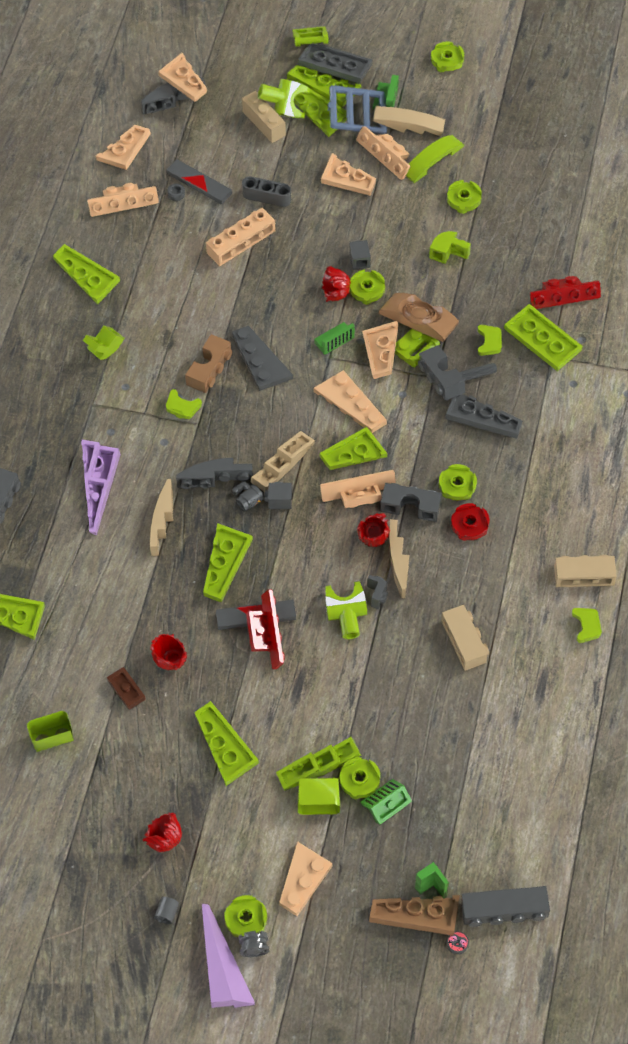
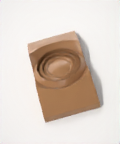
(419, 315)

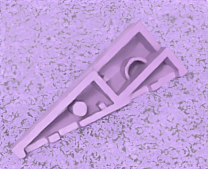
(225, 978)

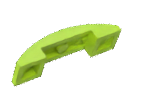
(431, 156)

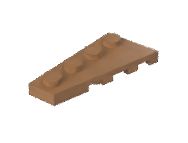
(427, 915)

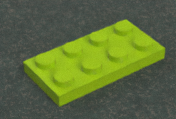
(543, 337)

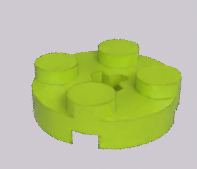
(447, 64)
(462, 204)
(371, 294)
(457, 492)
(362, 767)
(237, 909)

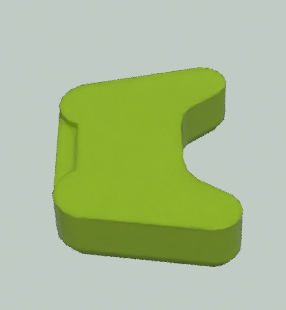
(492, 340)
(180, 407)
(589, 622)

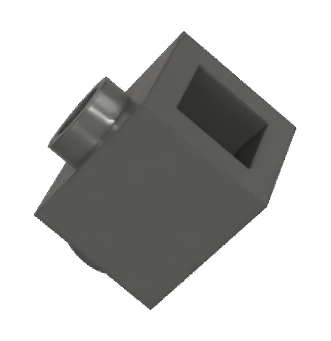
(359, 254)
(279, 495)

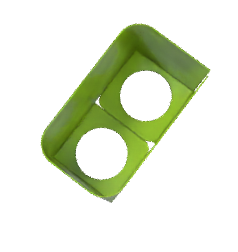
(43, 725)
(318, 796)

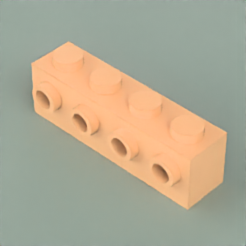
(240, 236)

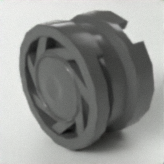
(254, 944)

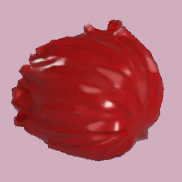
(335, 284)
(374, 530)
(168, 652)
(163, 833)

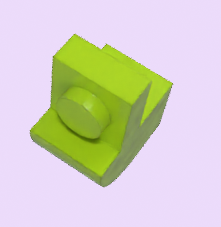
(446, 244)
(104, 343)

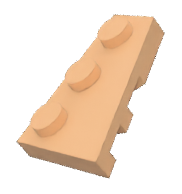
(182, 77)
(125, 150)
(344, 176)
(380, 348)
(303, 878)

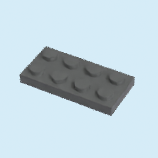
(335, 62)

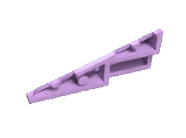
(99, 471)

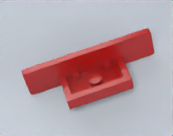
(564, 291)
(264, 630)

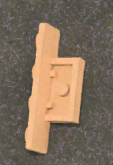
(386, 151)
(122, 198)
(358, 489)

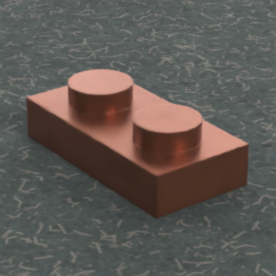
(126, 688)

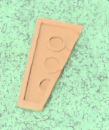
(351, 400)

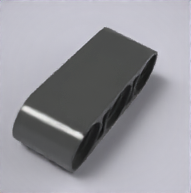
(266, 191)

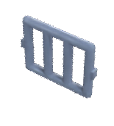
(350, 126)

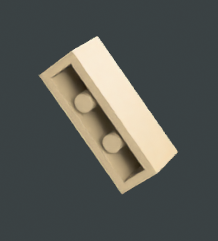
(263, 117)
(585, 571)
(465, 637)

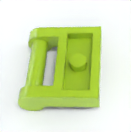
(310, 36)
(411, 343)

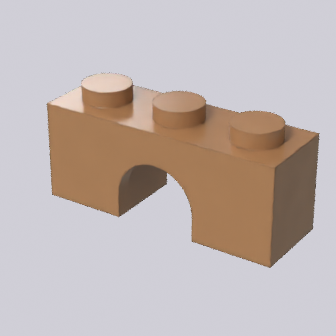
(203, 375)

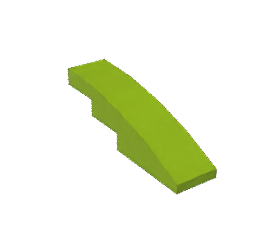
(318, 764)

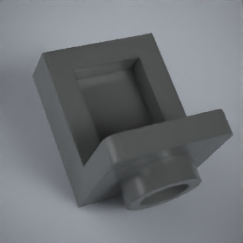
(380, 587)

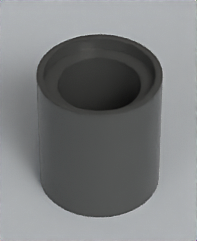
(166, 910)

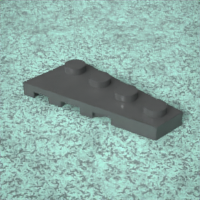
(260, 360)
(475, 414)

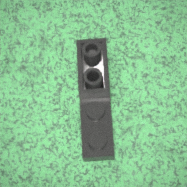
(162, 98)
(208, 472)

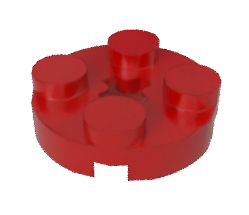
(466, 531)

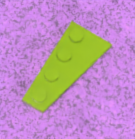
(320, 83)
(226, 557)

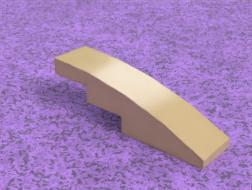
(405, 119)
(282, 461)
(162, 514)
(398, 561)

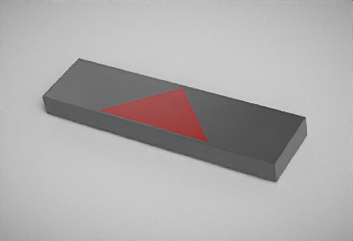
(199, 181)
(236, 616)

